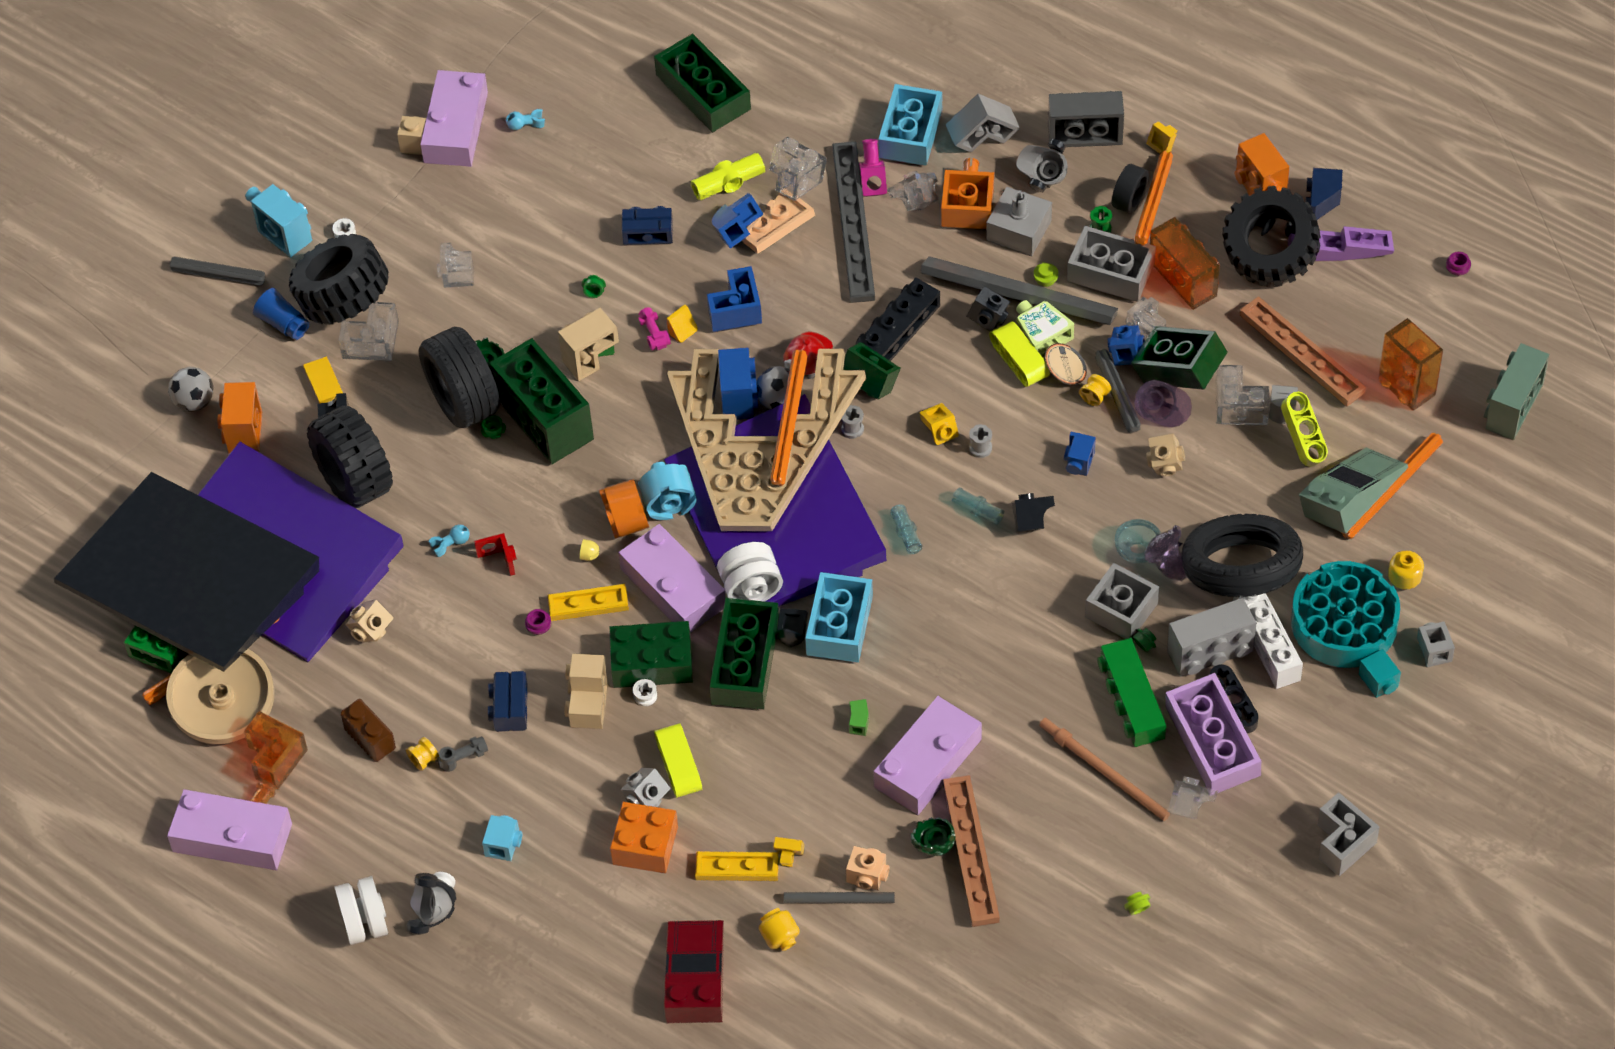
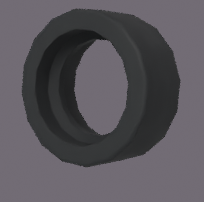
(1130, 188)

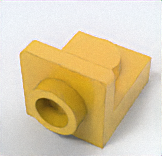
(940, 422)

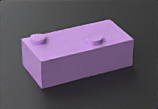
(454, 118)
(672, 578)
(1213, 733)
(927, 755)
(229, 829)

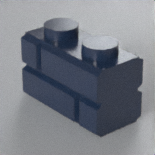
(647, 225)
(509, 701)

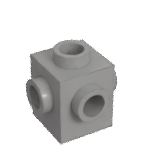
(645, 787)

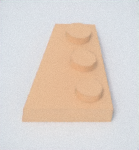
(777, 221)

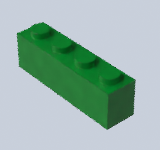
(1132, 693)

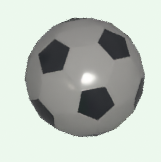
(772, 386)
(191, 389)

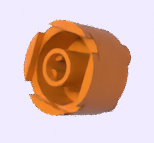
(624, 508)

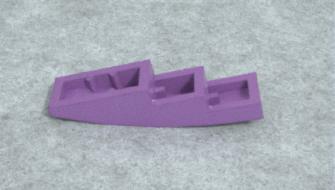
(1352, 244)

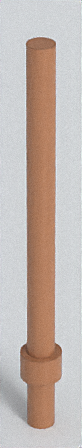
(1064, 738)

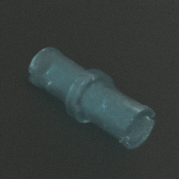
(978, 506)
(906, 529)

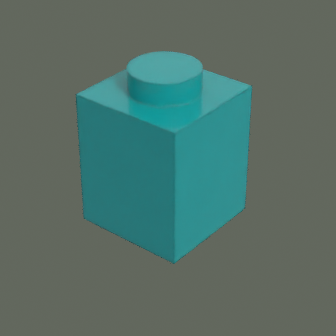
(1379, 673)

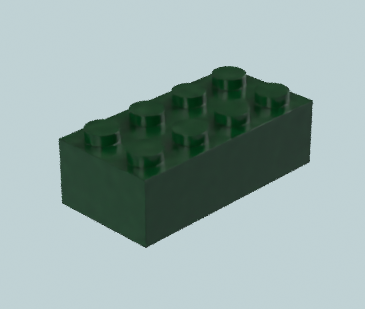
(702, 82)
(744, 653)

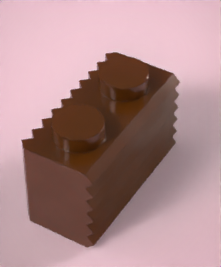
(368, 730)

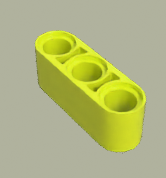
(1019, 354)
(1307, 417)
(678, 760)

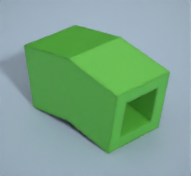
(859, 717)

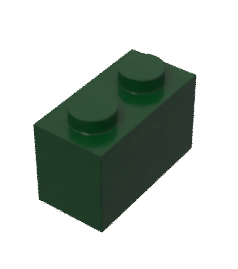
(879, 371)

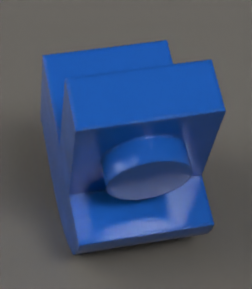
(733, 220)

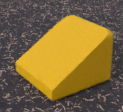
(681, 324)

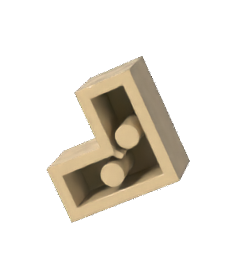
(585, 340)
(588, 691)

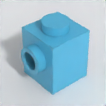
(501, 837)

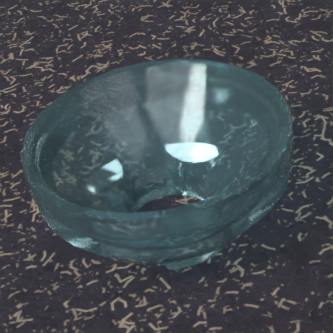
(1131, 533)

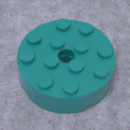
(1344, 613)

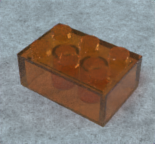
(1185, 263)
(1410, 364)

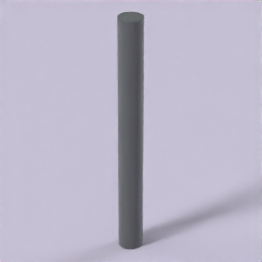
(839, 897)

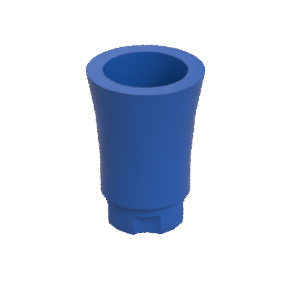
(280, 314)

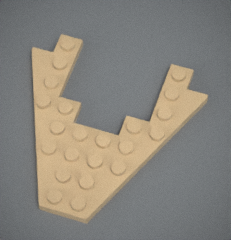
(741, 466)

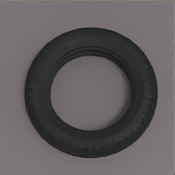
(1242, 579)

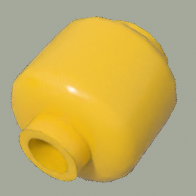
(1406, 569)
(779, 929)

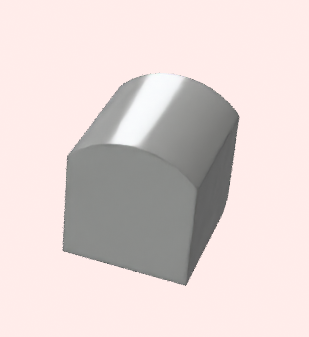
(1278, 394)

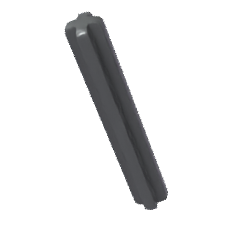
(217, 271)
(1118, 391)

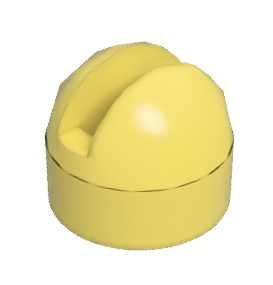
(589, 550)

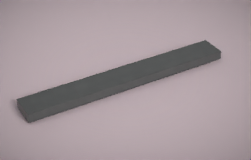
(853, 222)
(1019, 290)

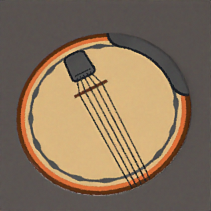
(1065, 363)

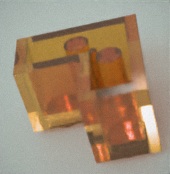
(277, 748)

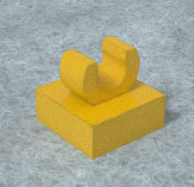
(1161, 137)
(788, 848)

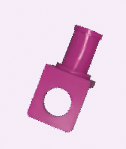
(872, 167)

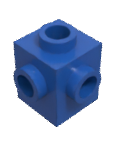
(1125, 344)

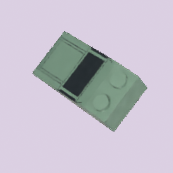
(1350, 489)

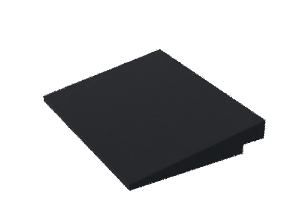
(189, 572)

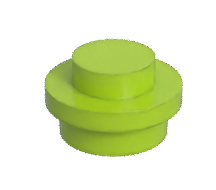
(1046, 274)
(1137, 903)

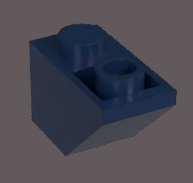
(1324, 189)

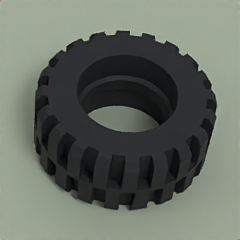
(1264, 206)
(338, 279)
(349, 456)

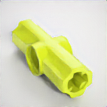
(728, 176)

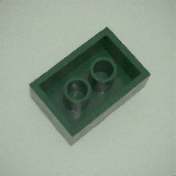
(1180, 357)
(652, 653)

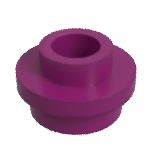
(1458, 263)
(538, 616)

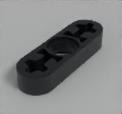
(1235, 687)

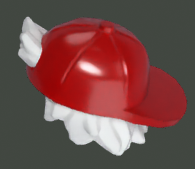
(810, 343)

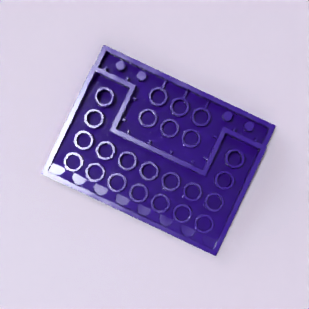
(817, 533)
(349, 543)

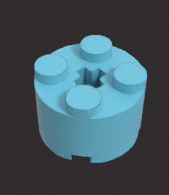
(667, 490)

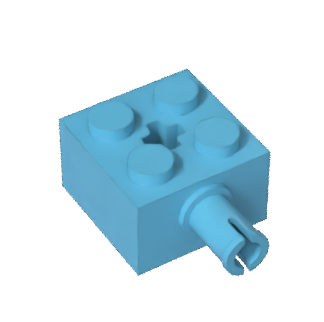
(280, 219)

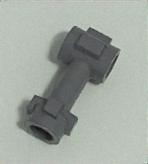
(449, 756)

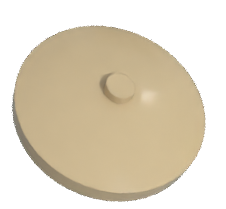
(216, 703)

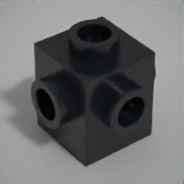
(988, 309)

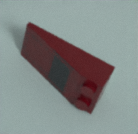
(694, 972)

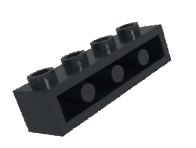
(901, 319)

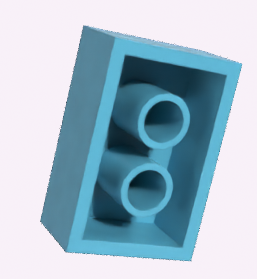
(910, 124)
(839, 617)

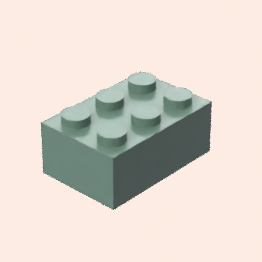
(1516, 391)

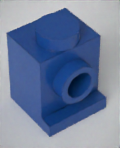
(1079, 453)

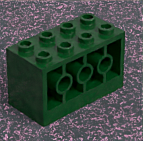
(542, 401)

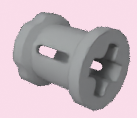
(852, 422)
(980, 441)

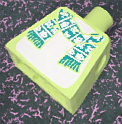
(1044, 325)

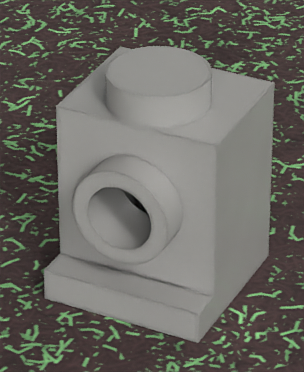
(1435, 643)

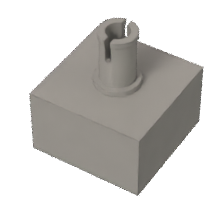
(1019, 221)

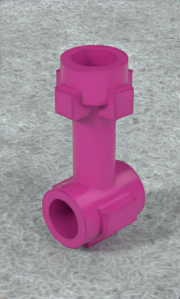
(657, 338)

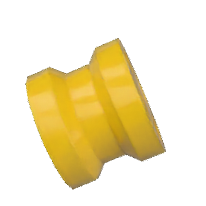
(1095, 390)
(422, 753)

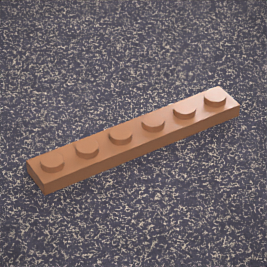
(1302, 351)
(971, 851)

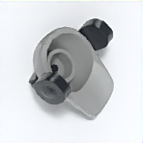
(1043, 164)
(432, 902)

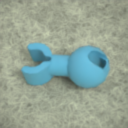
(516, 120)
(458, 534)

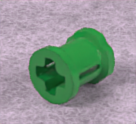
(1104, 221)

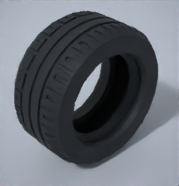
(459, 377)

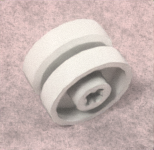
(750, 572)
(362, 910)

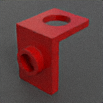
(500, 546)

